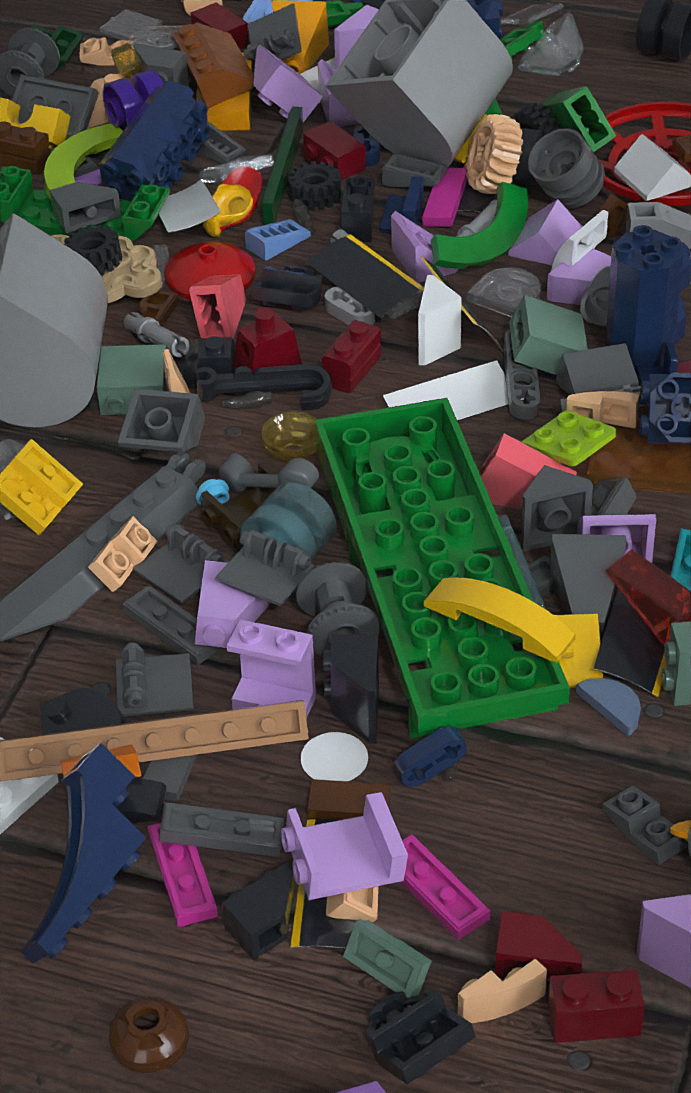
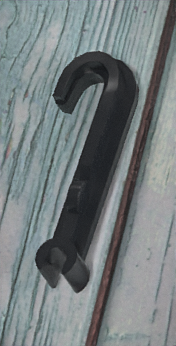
(266, 379)

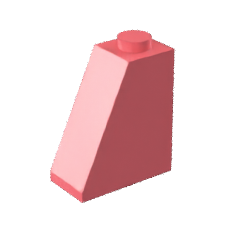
(218, 305)
(512, 469)

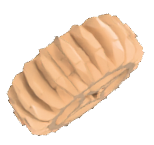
(494, 153)

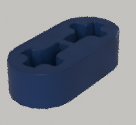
(372, 146)
(430, 756)

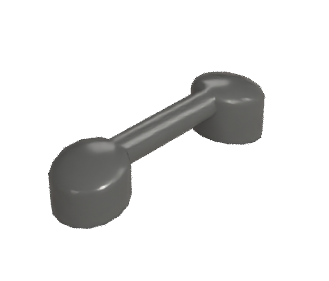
(240, 474)

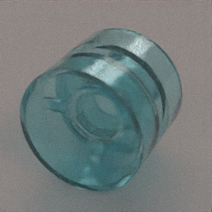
(296, 517)

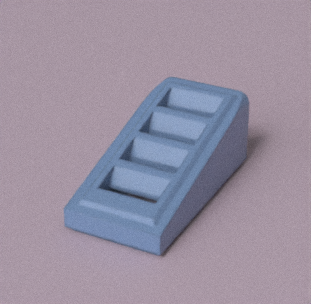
(274, 238)

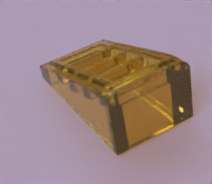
(126, 60)

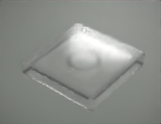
(221, 172)

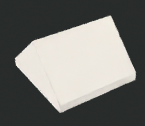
(651, 170)
(438, 321)

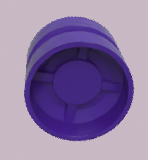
(125, 97)

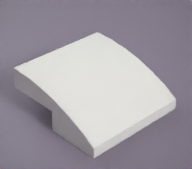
(583, 241)

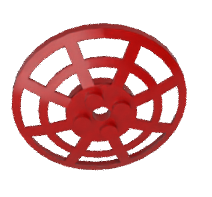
(656, 111)

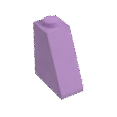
(569, 283)
(222, 608)

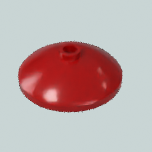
(205, 260)

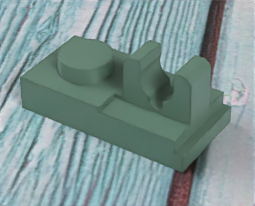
(387, 958)

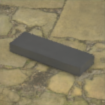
(167, 622)
(221, 829)

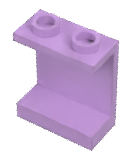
(274, 665)
(346, 852)

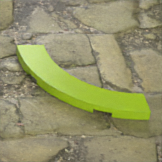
(72, 153)

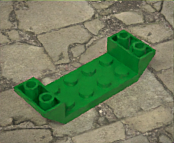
(36, 208)

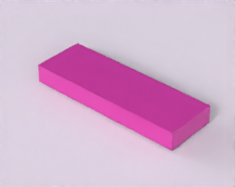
(445, 199)
(183, 880)
(441, 891)

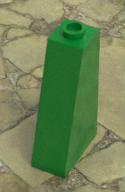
(580, 112)

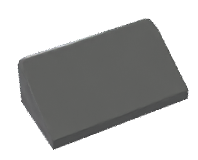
(612, 497)

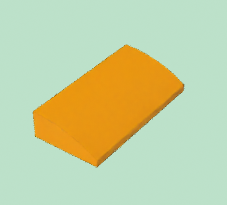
(233, 112)

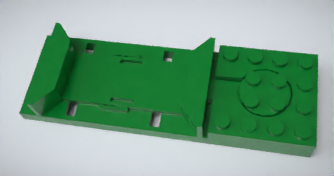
(422, 513)

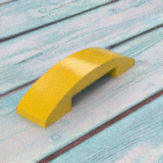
(505, 609)

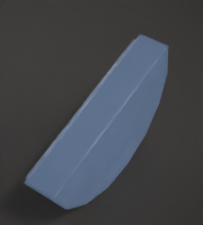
(613, 701)

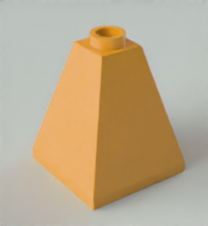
(312, 31)

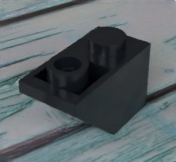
(358, 208)
(262, 911)

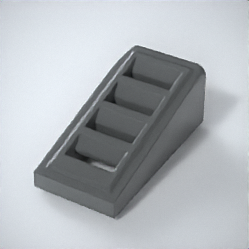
(215, 141)
(402, 168)

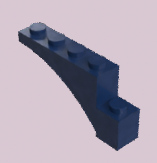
(97, 848)

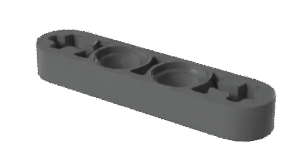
(517, 372)

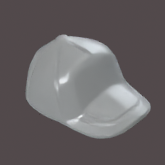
(595, 299)

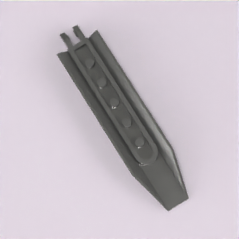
(64, 579)

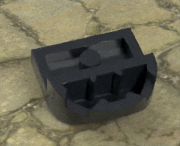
(290, 286)
(79, 710)
(415, 1033)

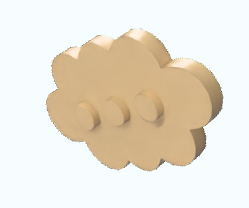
(134, 275)

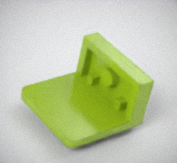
(570, 438)

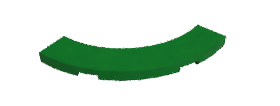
(491, 242)

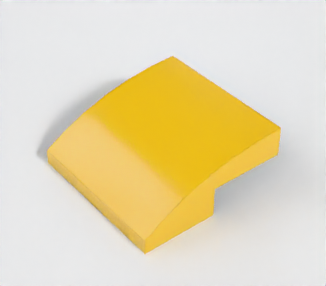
(36, 487)

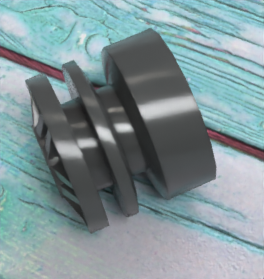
(566, 168)

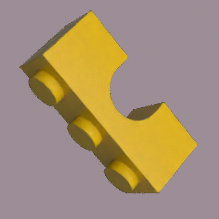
(43, 119)

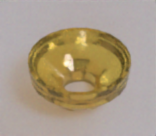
(288, 430)

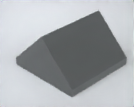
(596, 370)
(553, 506)

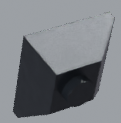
(206, 352)

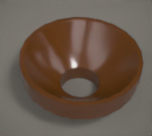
(152, 1048)

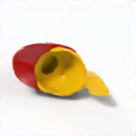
(236, 199)

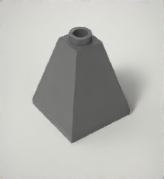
(580, 574)

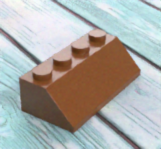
(214, 62)

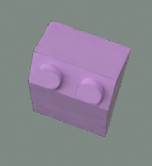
(283, 84)

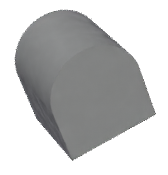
(422, 77)
(48, 327)

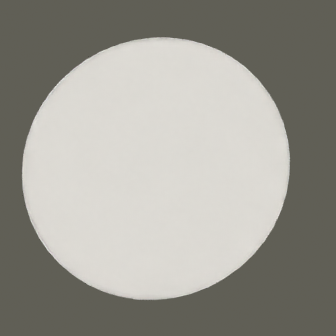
(334, 757)

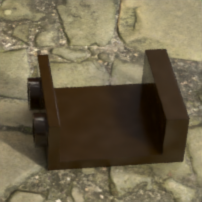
(231, 515)

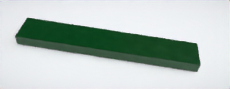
(282, 166)

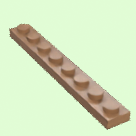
(158, 738)

